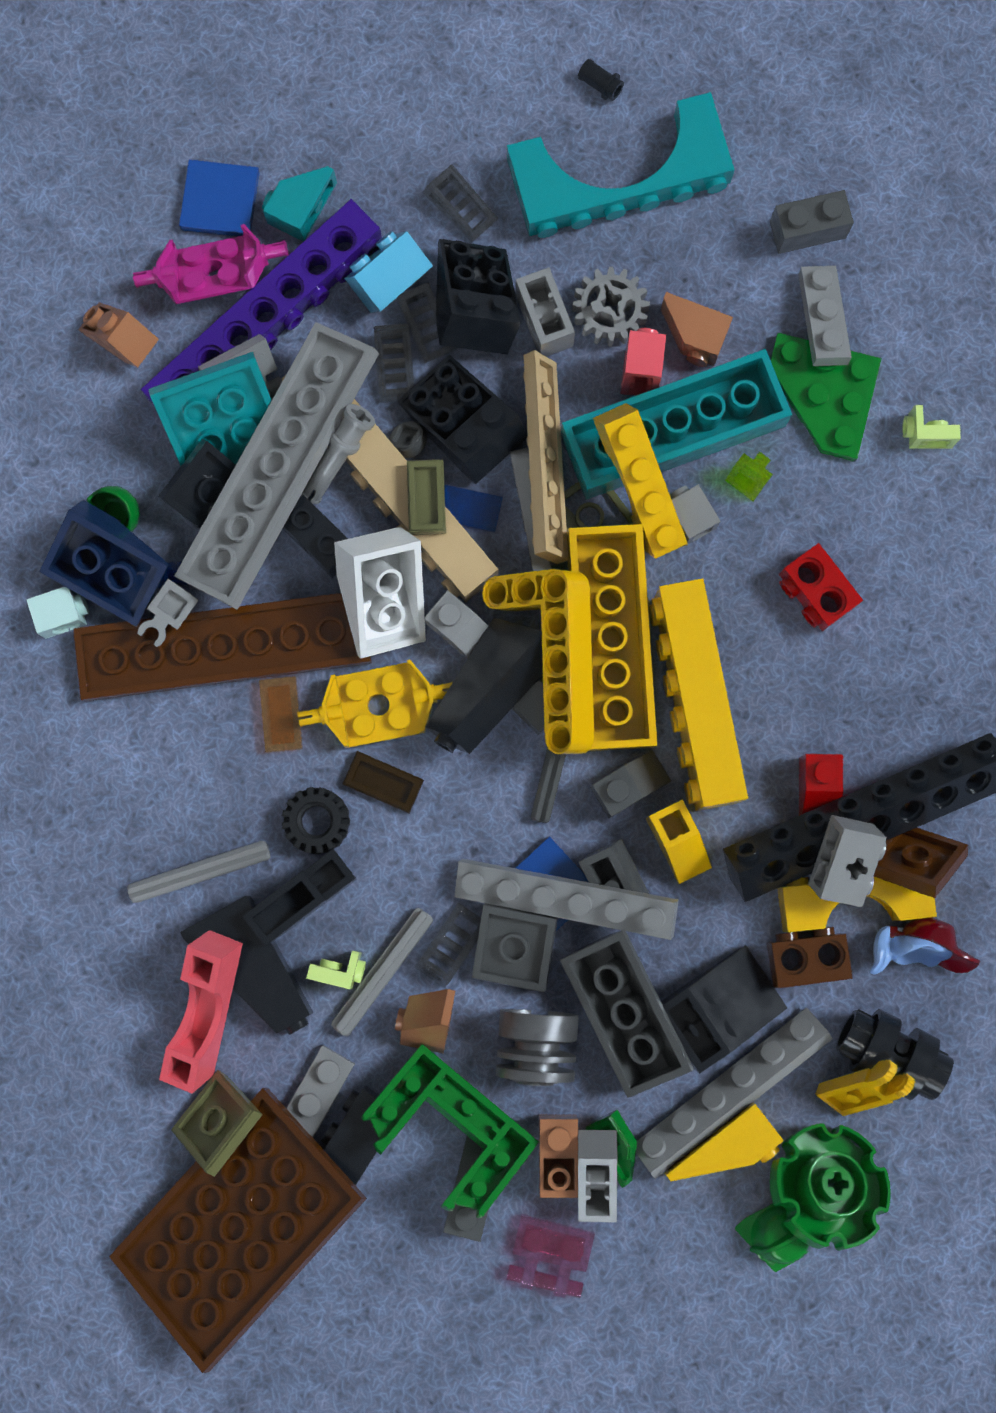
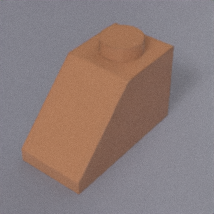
(695, 329)
(426, 1020)

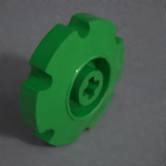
(834, 1213)

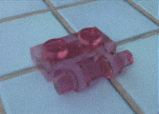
(553, 1244)

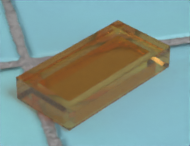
(280, 715)

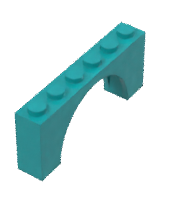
(556, 200)

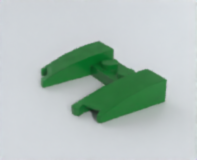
(500, 1137)

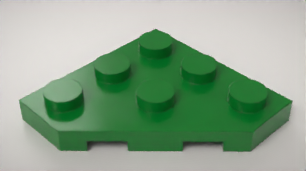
(827, 399)

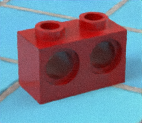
(828, 582)

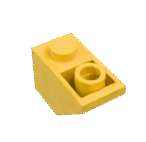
(679, 841)

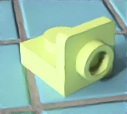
(933, 435)
(330, 971)

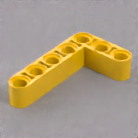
(565, 648)

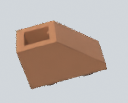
(118, 333)
(558, 1155)

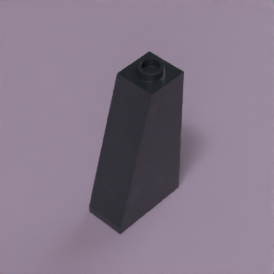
(488, 685)
(262, 971)

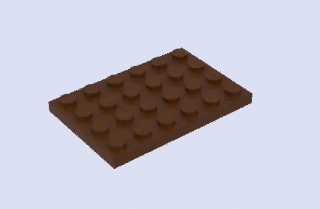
(235, 1240)

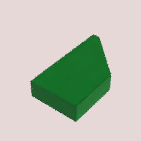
(625, 1144)

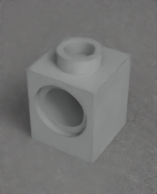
(694, 512)

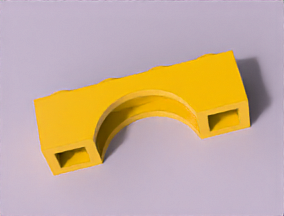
(636, 463)
(804, 910)

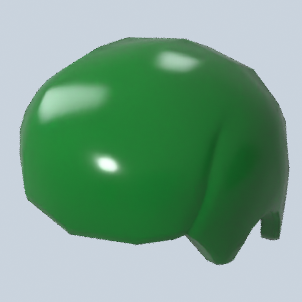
(117, 503)

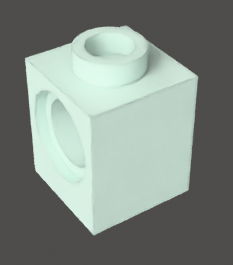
(57, 612)

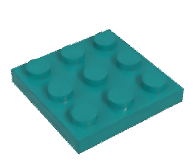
(213, 405)

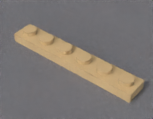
(545, 458)

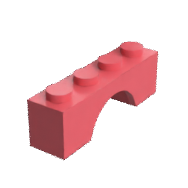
(210, 973)

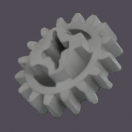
(618, 292)

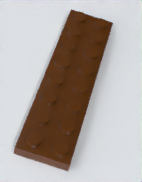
(216, 648)

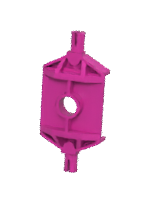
(186, 270)

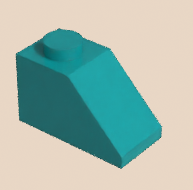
(299, 201)

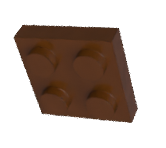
(921, 861)

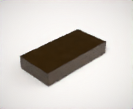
(383, 782)

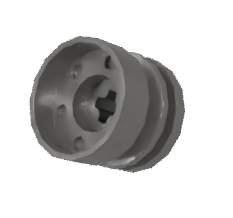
(537, 1047)

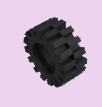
(316, 798)

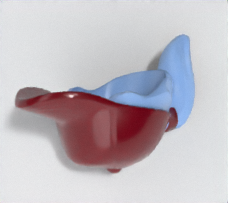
(930, 934)

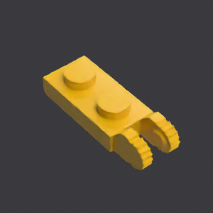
(865, 1088)

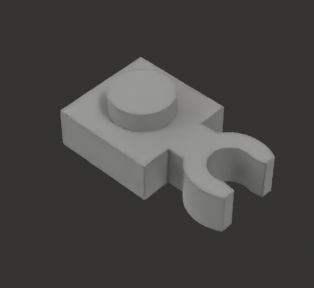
(170, 607)

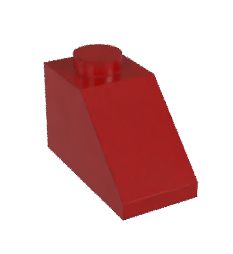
(819, 780)

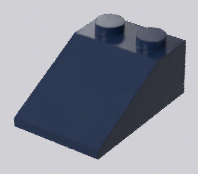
(104, 562)

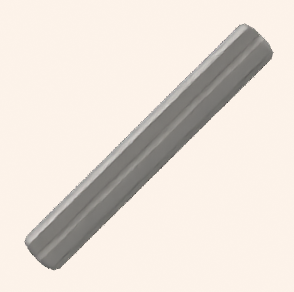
(198, 871)
(382, 972)

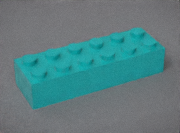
(686, 419)

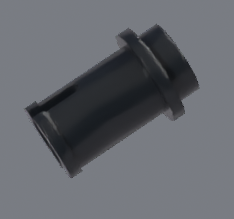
(601, 80)

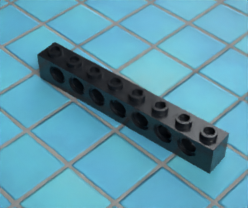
(891, 804)

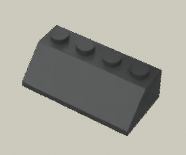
(626, 1013)

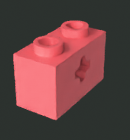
(643, 361)

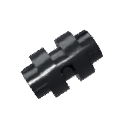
(878, 1038)

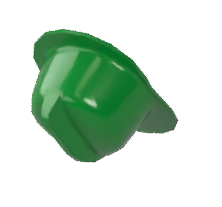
(771, 1238)

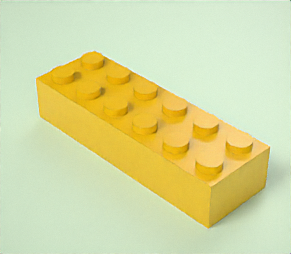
(619, 634)
(698, 694)

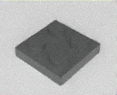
(514, 947)

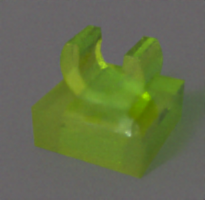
(750, 475)

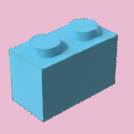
(387, 271)

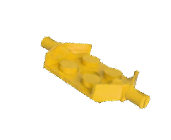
(348, 697)

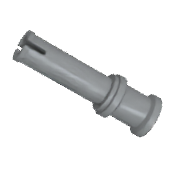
(343, 443)

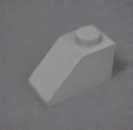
(456, 623)

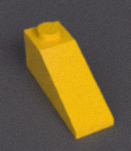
(734, 1145)

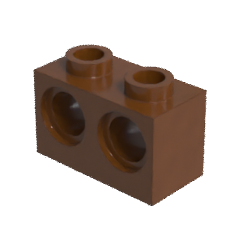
(809, 967)

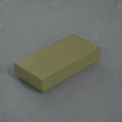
(426, 497)

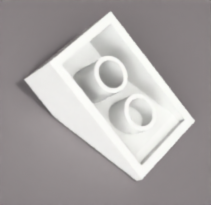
(382, 590)

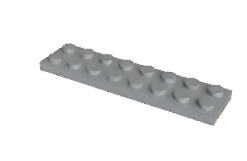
(276, 465)

